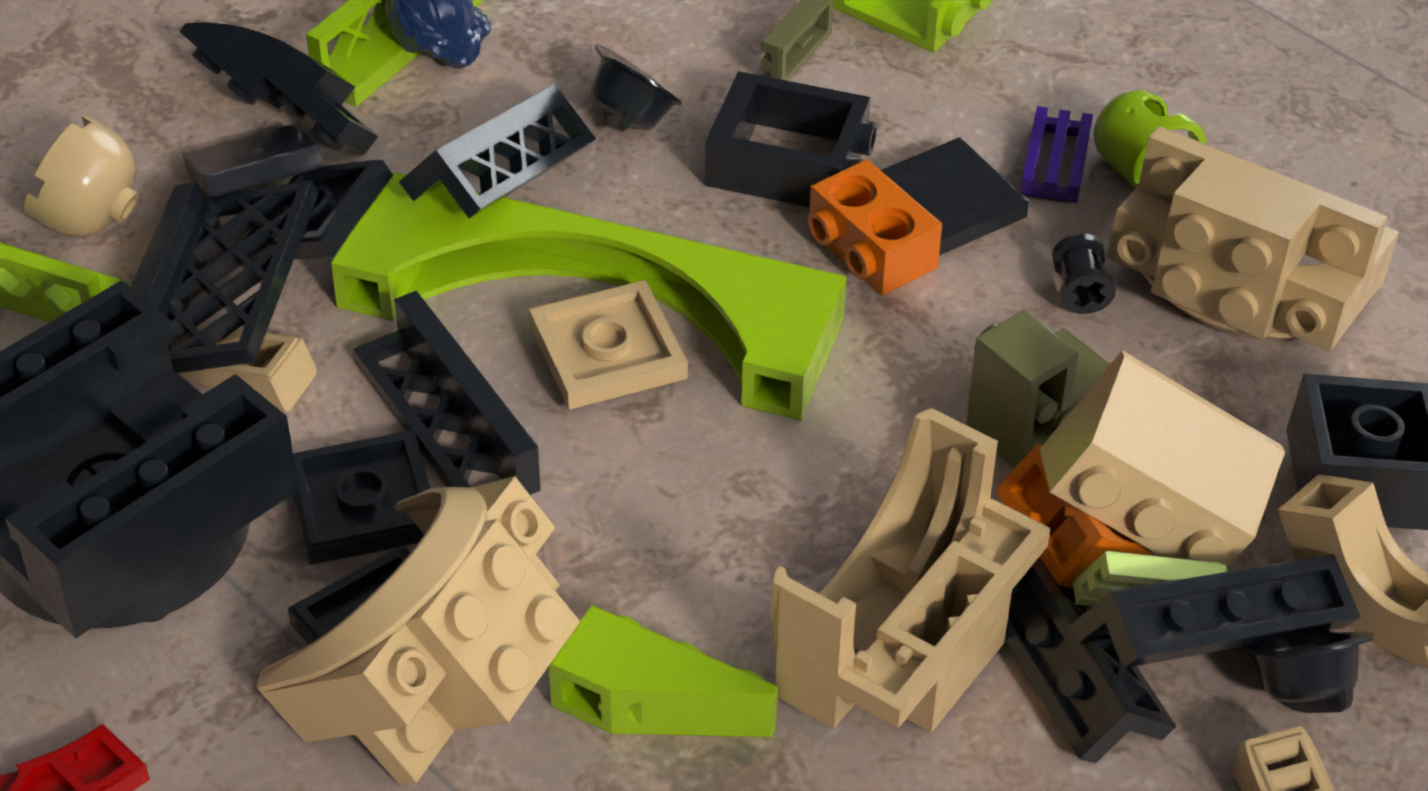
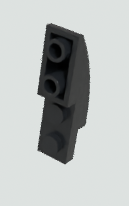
(280, 76)

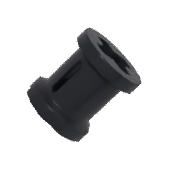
(1086, 283)

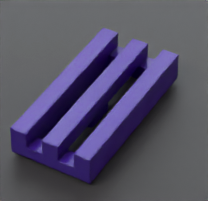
(1061, 128)

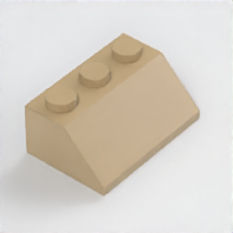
(1162, 465)

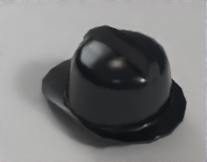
(628, 93)
(1310, 670)

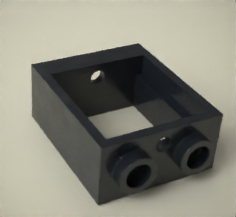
(776, 171)

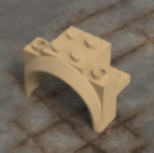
(1230, 238)
(917, 596)
(441, 641)

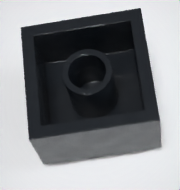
(1365, 434)

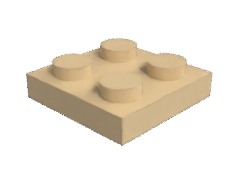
(608, 344)

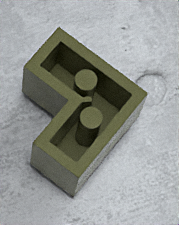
(1027, 382)

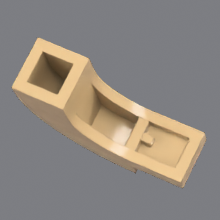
(1386, 585)

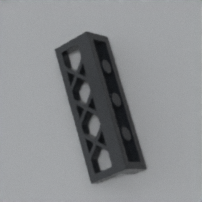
(505, 137)
(463, 392)
(1220, 611)
(1079, 683)

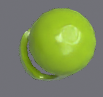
(1125, 127)

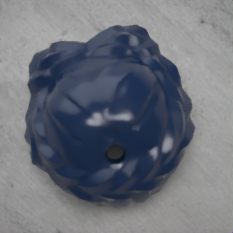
(442, 27)

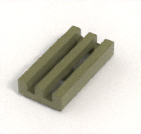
(796, 38)

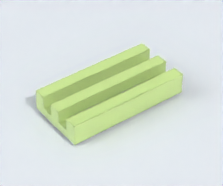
(1129, 570)

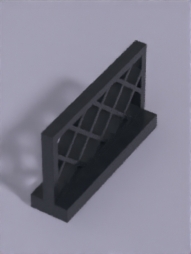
(176, 270)

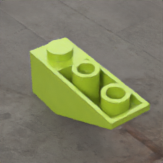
(651, 685)

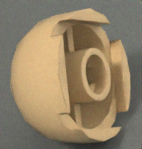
(85, 181)

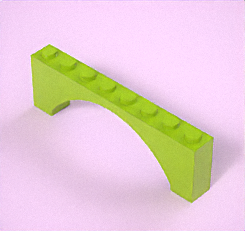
(760, 312)

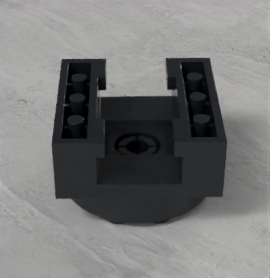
(123, 475)

